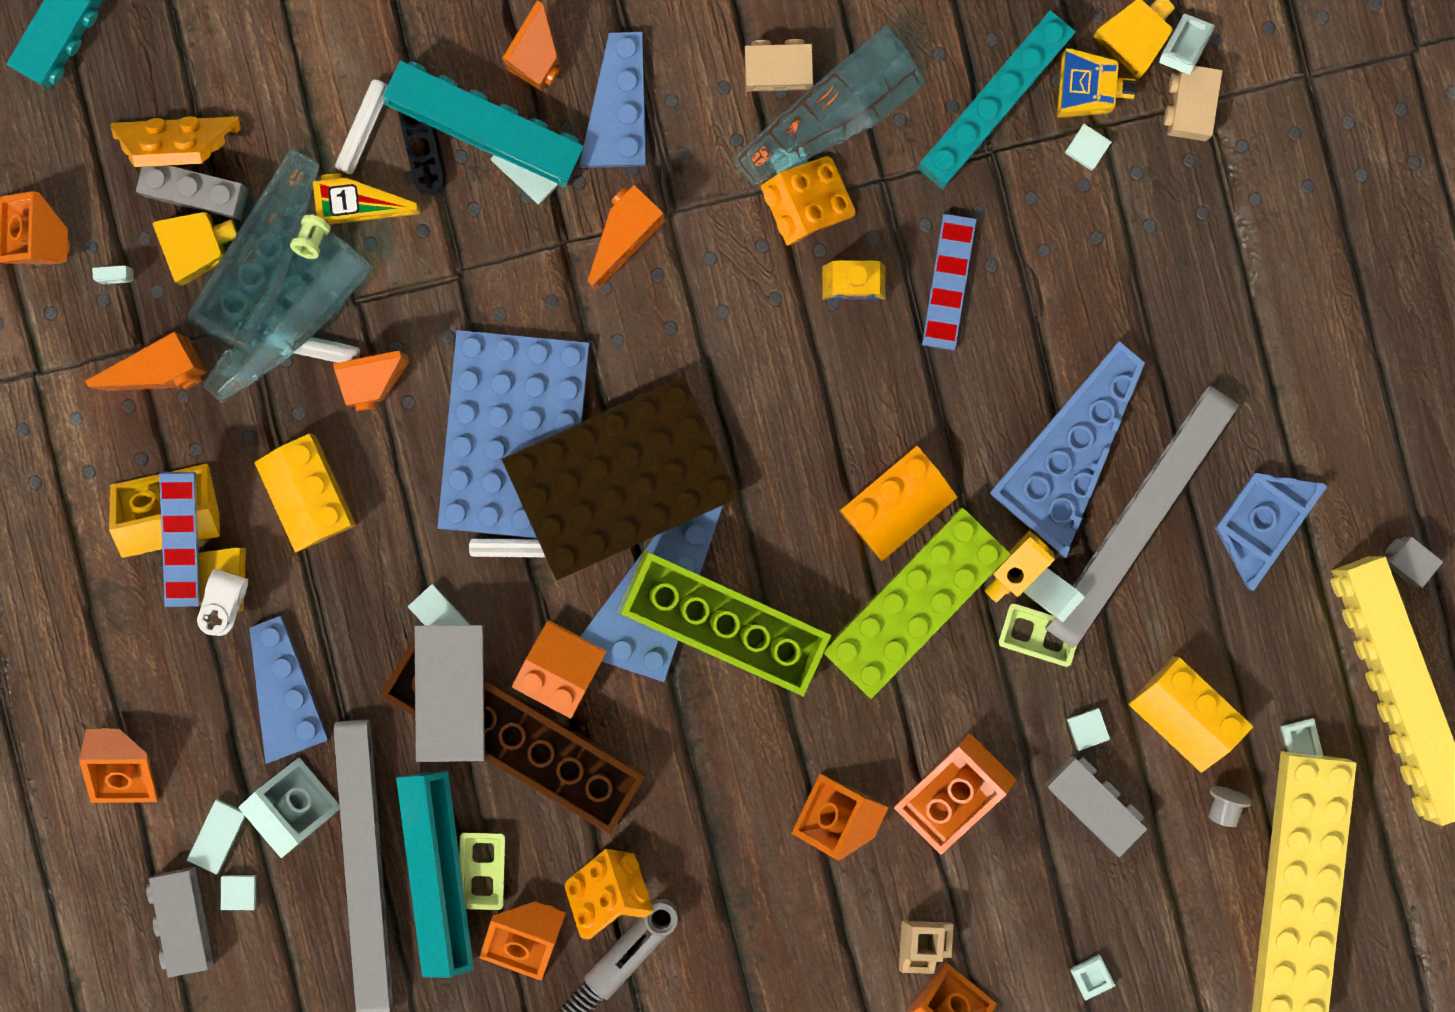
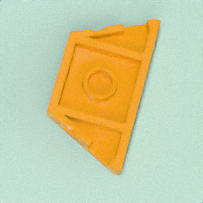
(173, 141)

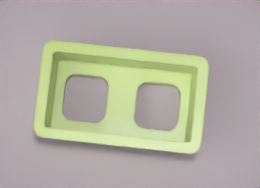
(1034, 646)
(494, 869)

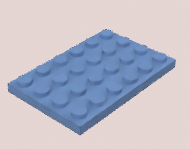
(501, 401)

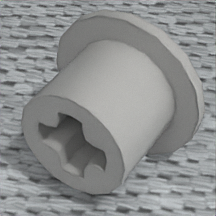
(1227, 805)

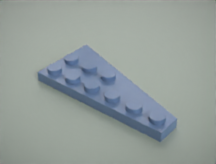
(1062, 465)
(630, 642)

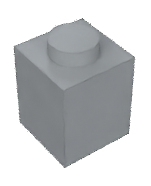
(1412, 561)

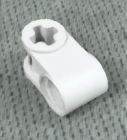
(222, 598)

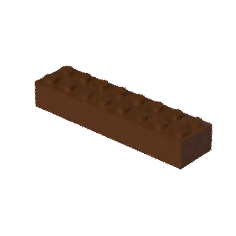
(540, 751)

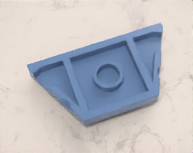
(1264, 521)

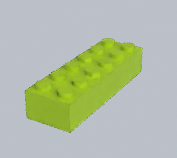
(916, 602)
(723, 623)

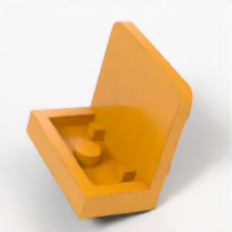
(807, 199)
(605, 890)

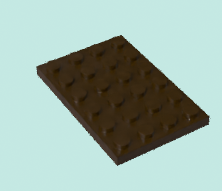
(620, 478)

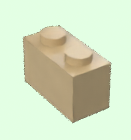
(778, 66)
(1193, 103)

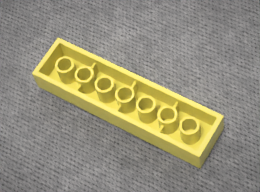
(1401, 684)
(1304, 883)

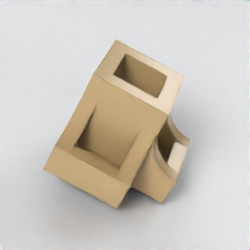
(924, 945)

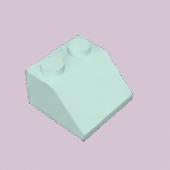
(289, 807)

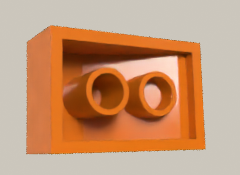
(625, 231)
(161, 365)
(955, 793)

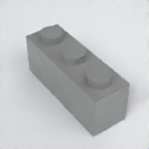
(193, 190)
(1096, 805)
(180, 922)

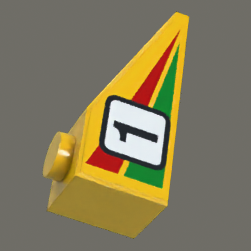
(350, 201)

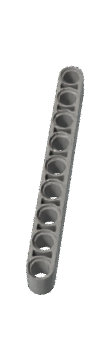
(1145, 512)
(363, 866)

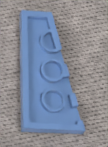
(618, 114)
(285, 700)

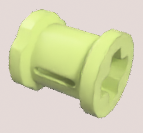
(322, 229)

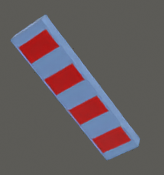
(948, 282)
(179, 539)

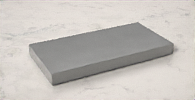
(449, 693)

